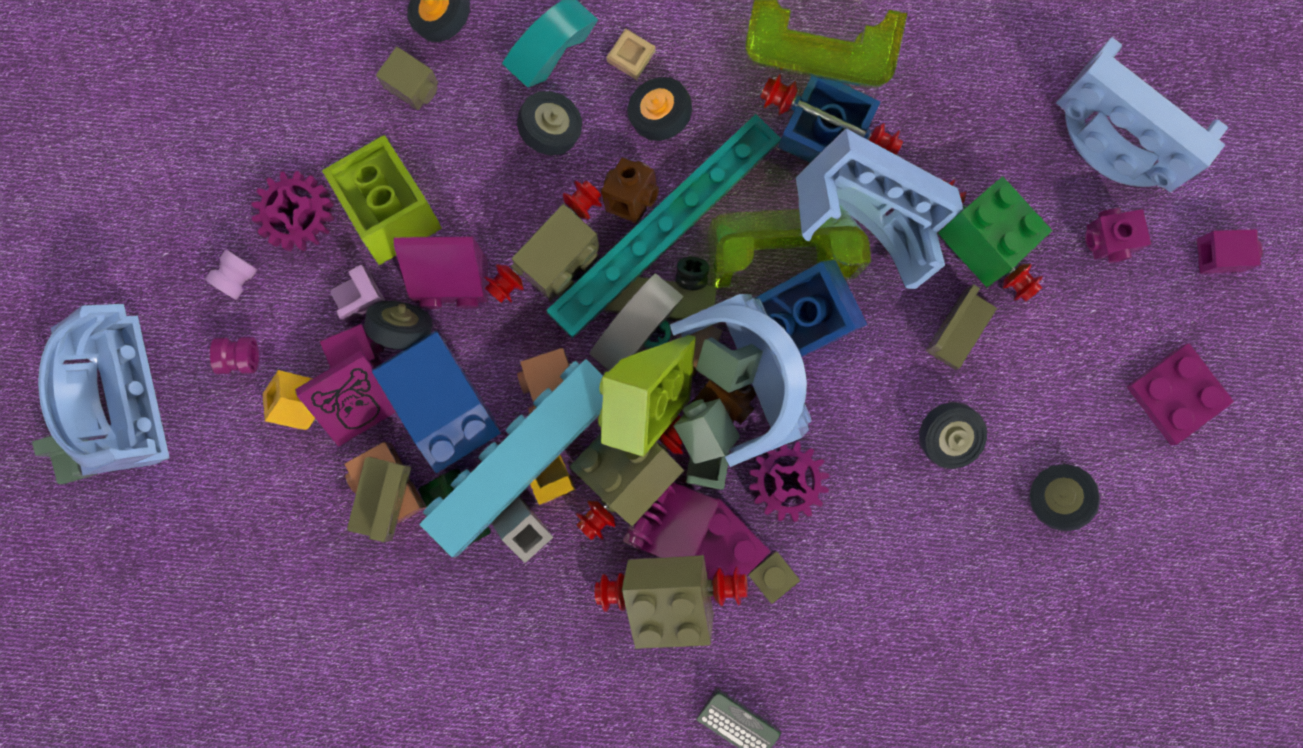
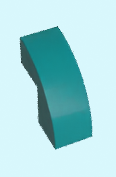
(546, 41)

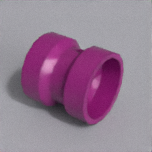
(235, 355)

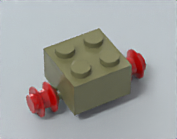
(554, 251)
(625, 480)
(670, 599)

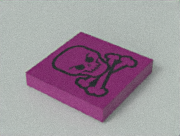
(346, 398)

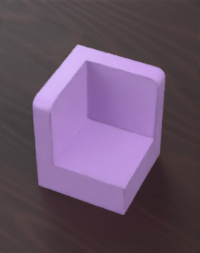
(356, 294)

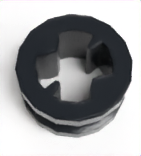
(692, 273)

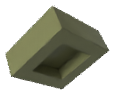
(773, 577)

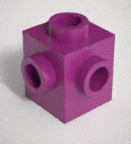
(1117, 234)

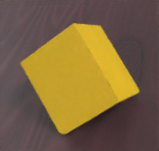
(282, 403)
(552, 482)

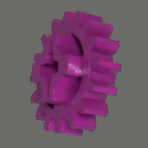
(279, 203)
(798, 468)

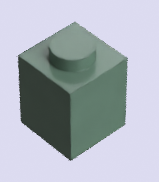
(706, 430)

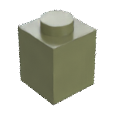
(408, 79)

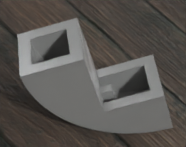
(636, 322)
(521, 529)

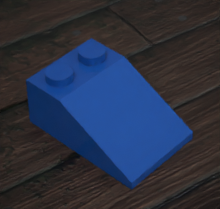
(814, 307)
(436, 402)

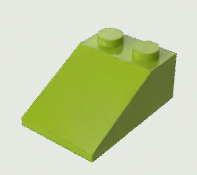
(381, 198)
(645, 395)

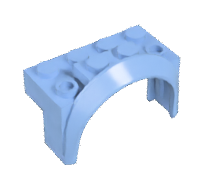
(1132, 104)
(867, 184)
(779, 376)
(72, 397)

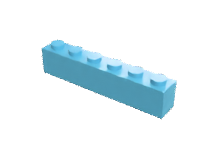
(516, 461)

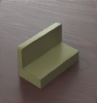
(961, 328)
(378, 499)

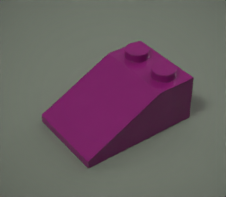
(443, 271)

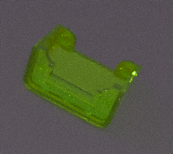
(863, 63)
(737, 235)

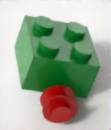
(996, 236)

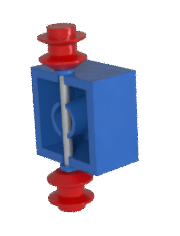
(823, 115)

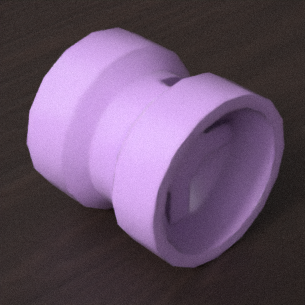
(231, 274)

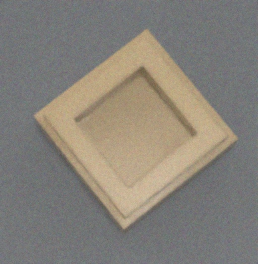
(631, 54)

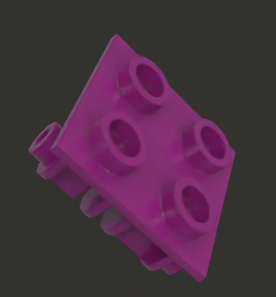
(673, 523)

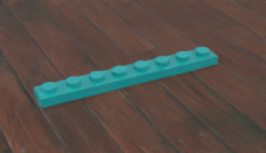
(663, 226)

